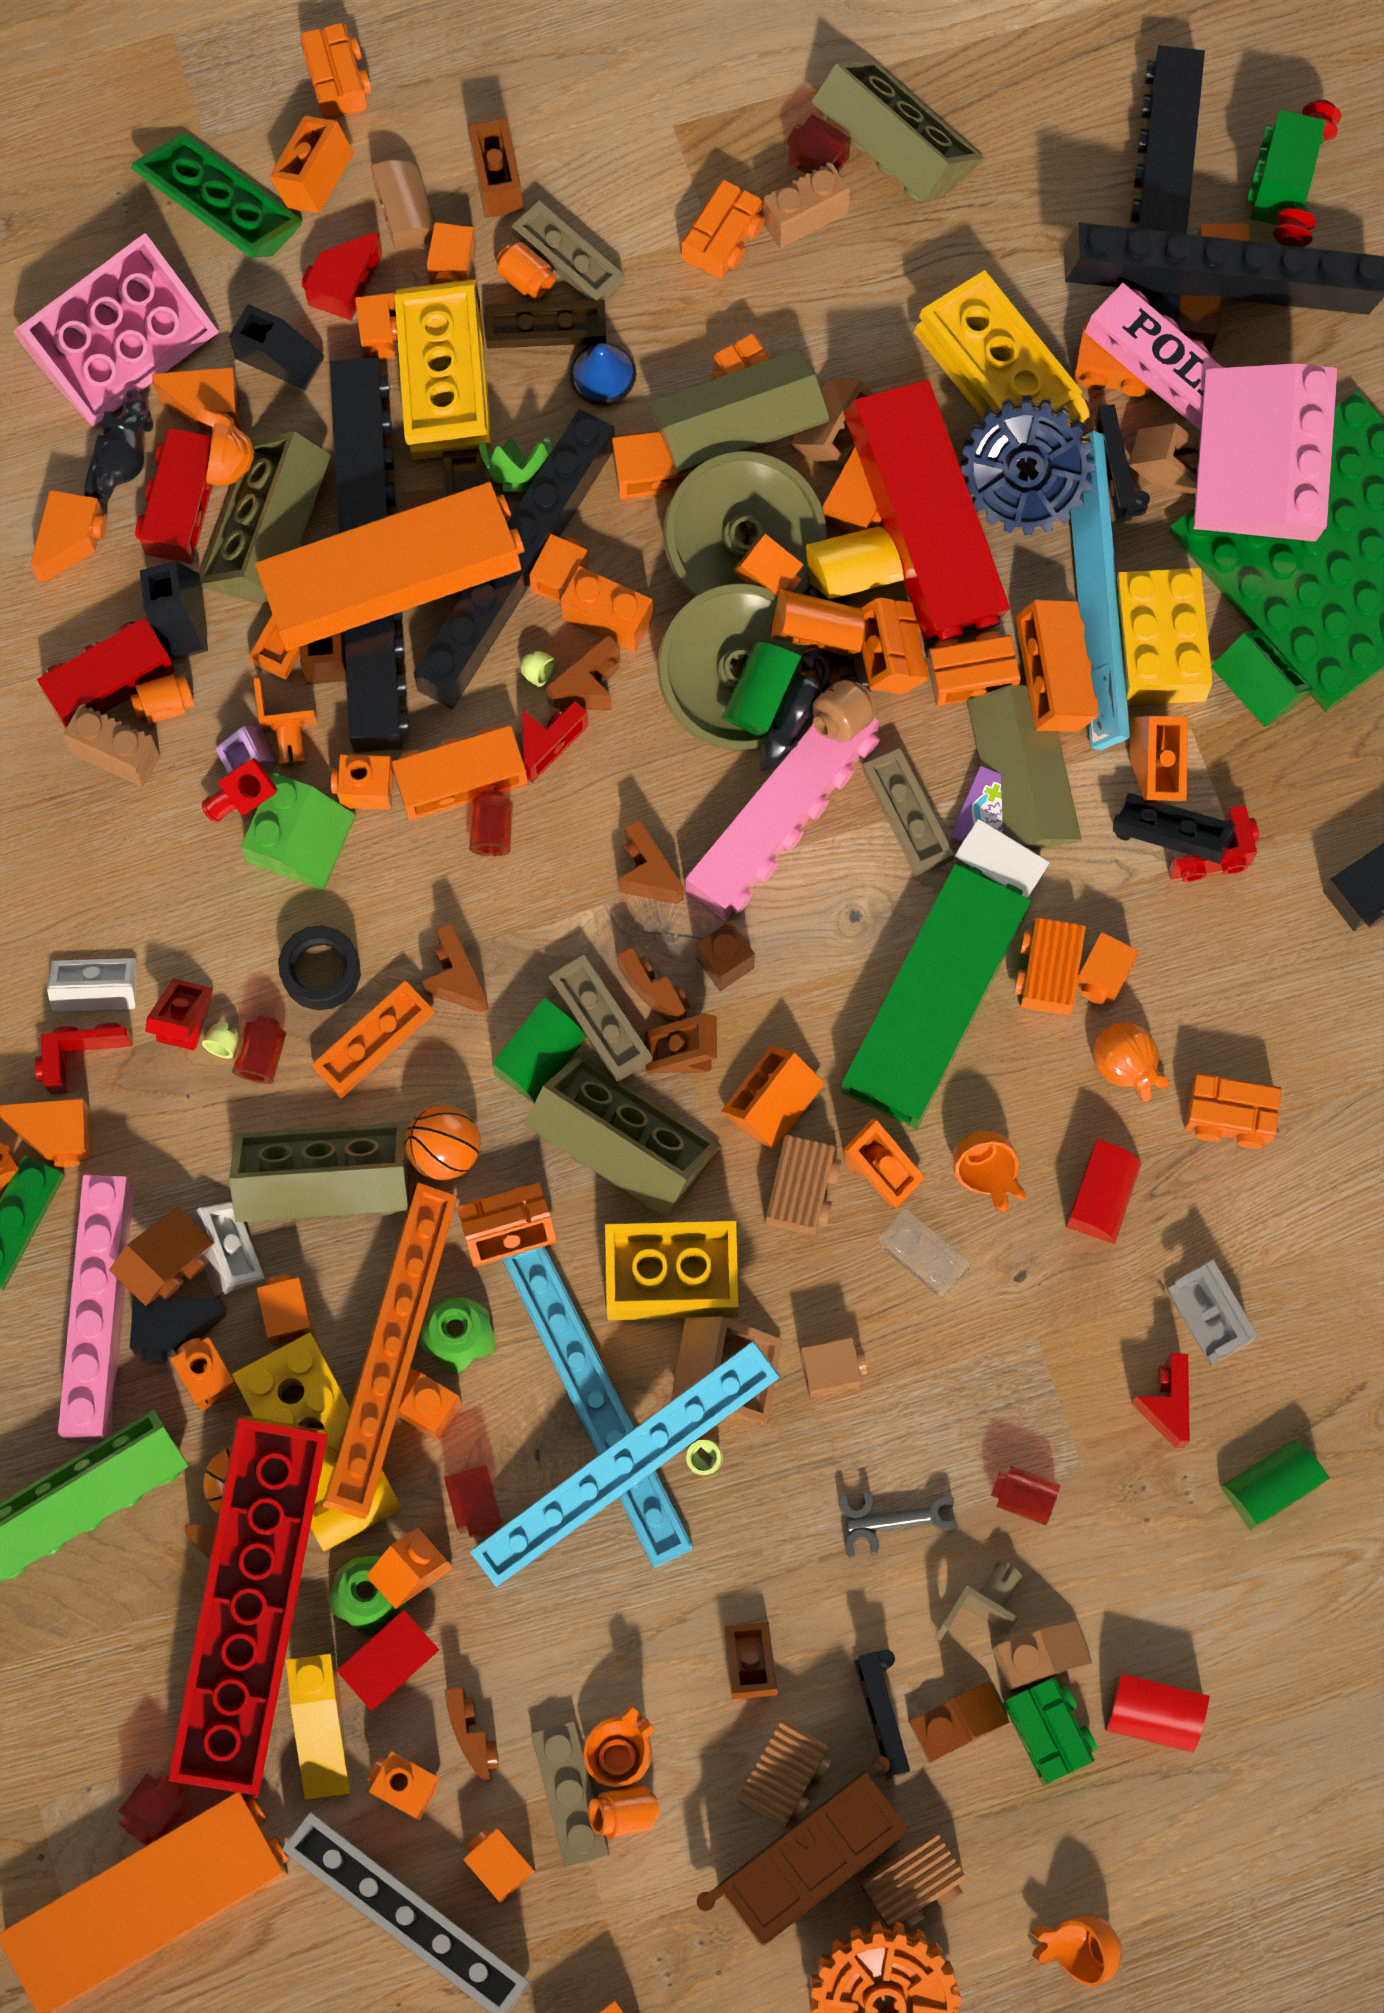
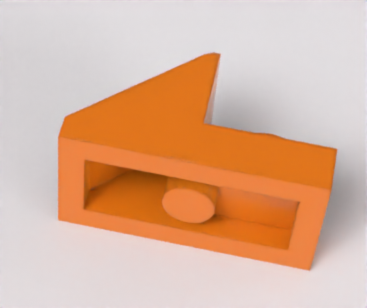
(882, 1164)

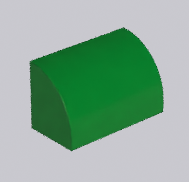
(1261, 677)
(760, 687)
(538, 1050)
(1274, 1483)

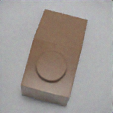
(1167, 457)
(1041, 1655)

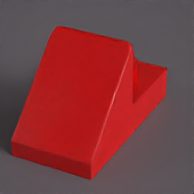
(544, 746)
(180, 1014)
(1171, 1412)

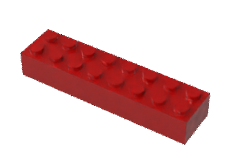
(247, 1605)

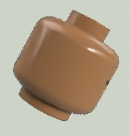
(843, 711)

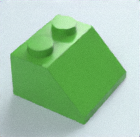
(297, 833)

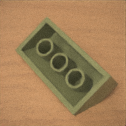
(895, 129)
(264, 514)
(621, 1135)
(319, 1173)

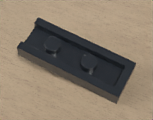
(1123, 498)
(1173, 828)
(870, 1675)

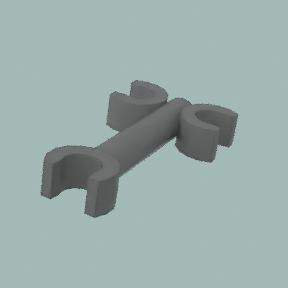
(862, 1525)

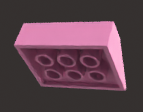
(116, 330)
(1266, 450)

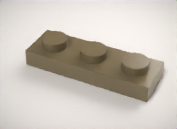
(567, 253)
(908, 812)
(600, 1018)
(568, 1793)

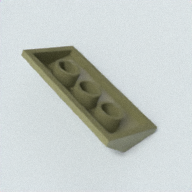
(740, 411)
(1033, 772)

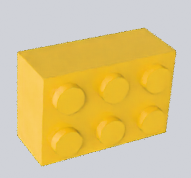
(1164, 636)
(671, 1270)

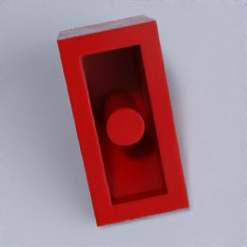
(342, 275)

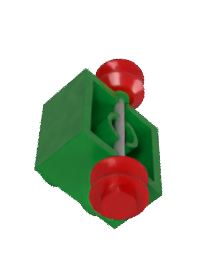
(1287, 169)

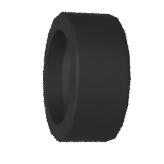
(312, 937)

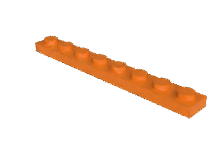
(390, 1352)

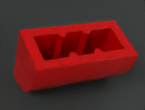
(1104, 1191)
(387, 1660)
(1157, 1713)

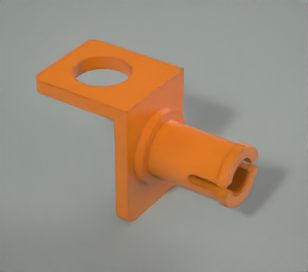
(286, 725)

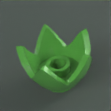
(512, 466)
(457, 1352)
(363, 1614)

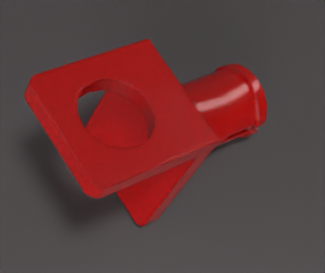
(241, 790)

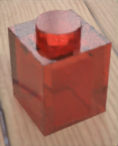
(816, 145)
(473, 1501)

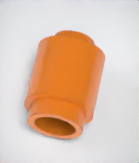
(525, 270)
(161, 698)
(623, 1811)

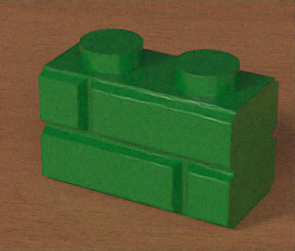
(1050, 1730)

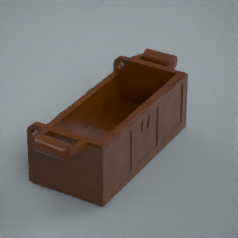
(812, 1858)

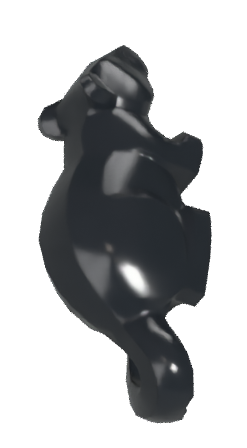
(120, 452)
(795, 707)

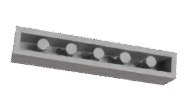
(406, 1916)

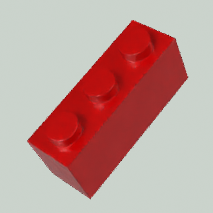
(176, 497)
(106, 671)

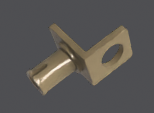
(989, 1602)

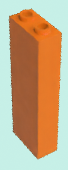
(390, 565)
(144, 1903)

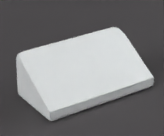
(1002, 858)
(92, 984)
(232, 1256)

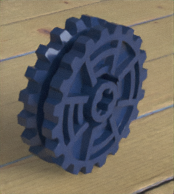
(1020, 433)

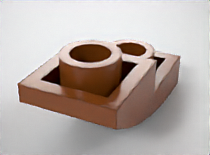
(660, 995)
(474, 1745)

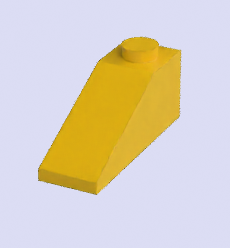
(318, 1725)

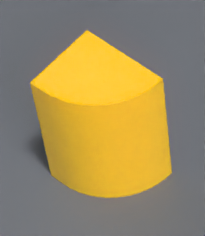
(853, 562)

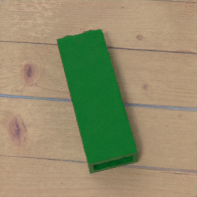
(936, 995)

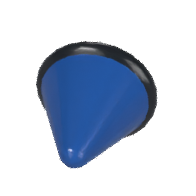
(603, 374)

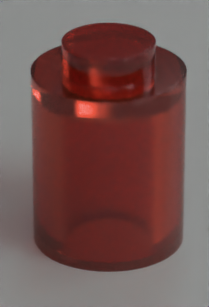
(491, 824)
(259, 1050)
(1025, 1494)

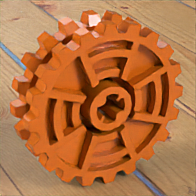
(881, 1965)

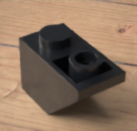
(274, 347)
(175, 608)

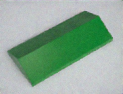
(218, 196)

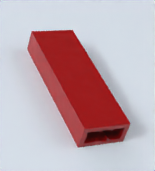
(927, 511)

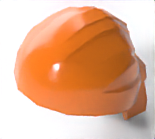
(230, 449)
(1129, 1058)
(988, 1165)
(619, 1749)
(1083, 1947)

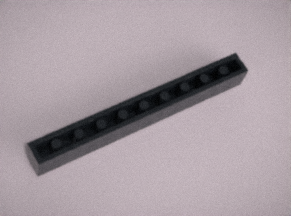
(363, 498)

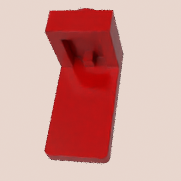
(1235, 860)
(51, 1066)

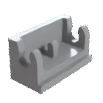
(1212, 1312)

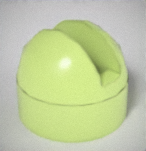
(538, 667)
(221, 1041)
(698, 1463)

